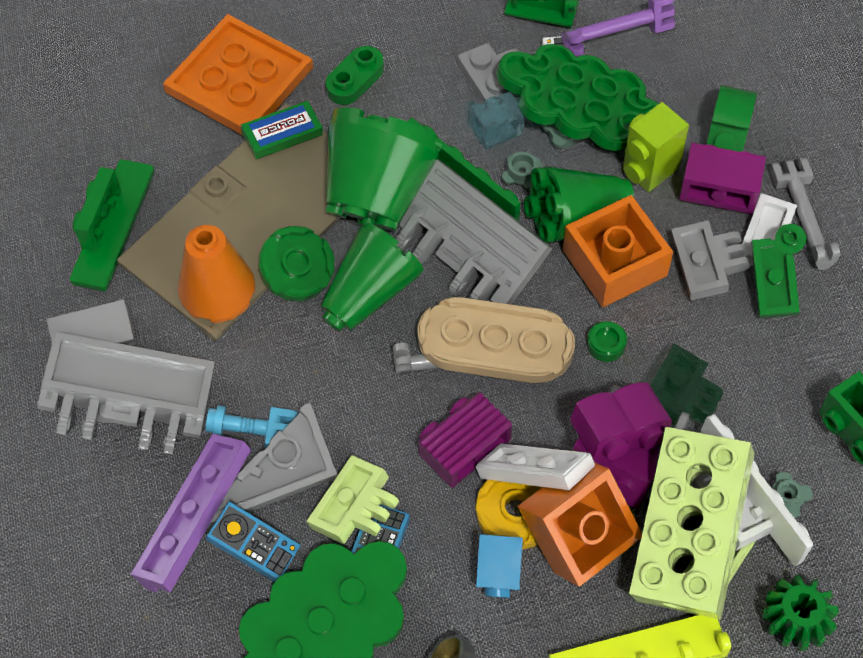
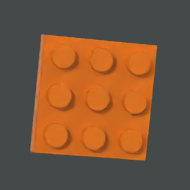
(238, 74)

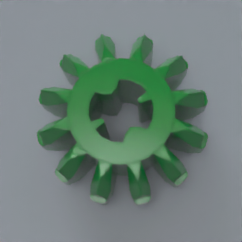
(811, 602)

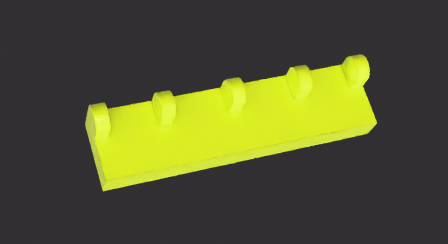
(684, 638)

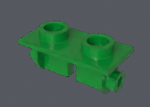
(548, 11)

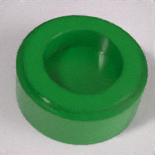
(606, 341)

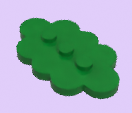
(575, 93)
(332, 607)

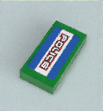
(281, 129)

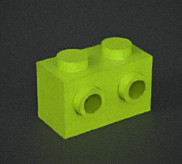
(654, 146)

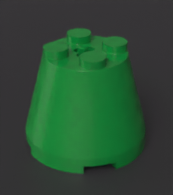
(376, 166)

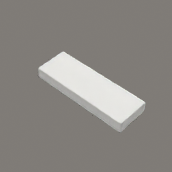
(535, 466)

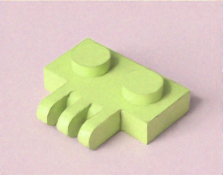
(353, 501)

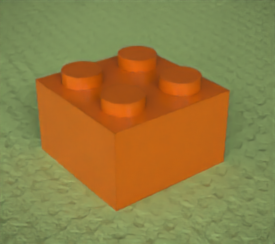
(617, 250)
(581, 526)

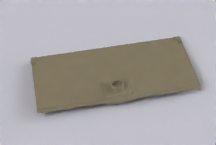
(248, 204)

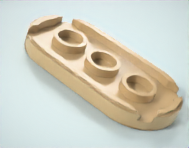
(496, 340)

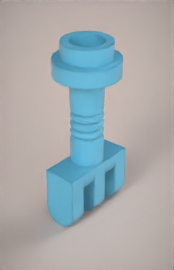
(218, 421)

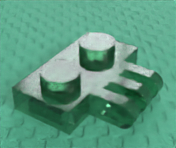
(683, 388)

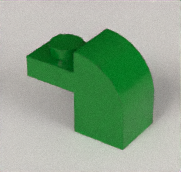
(731, 118)

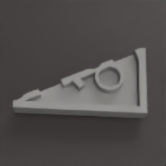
(289, 465)

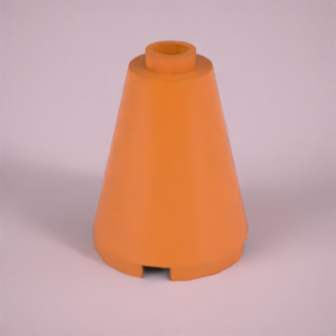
(214, 276)

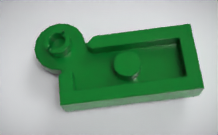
(776, 272)

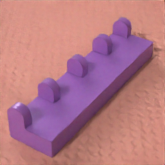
(190, 513)

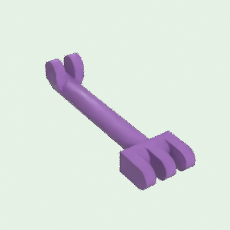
(657, 16)

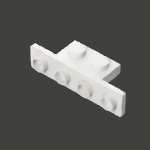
(763, 508)

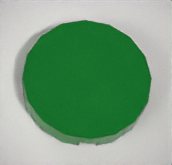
(296, 263)

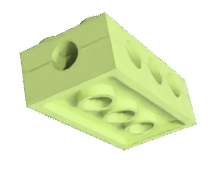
(672, 501)

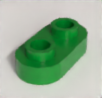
(358, 74)

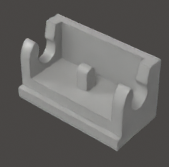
(103, 322)

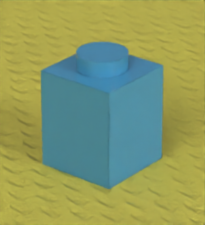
(499, 564)

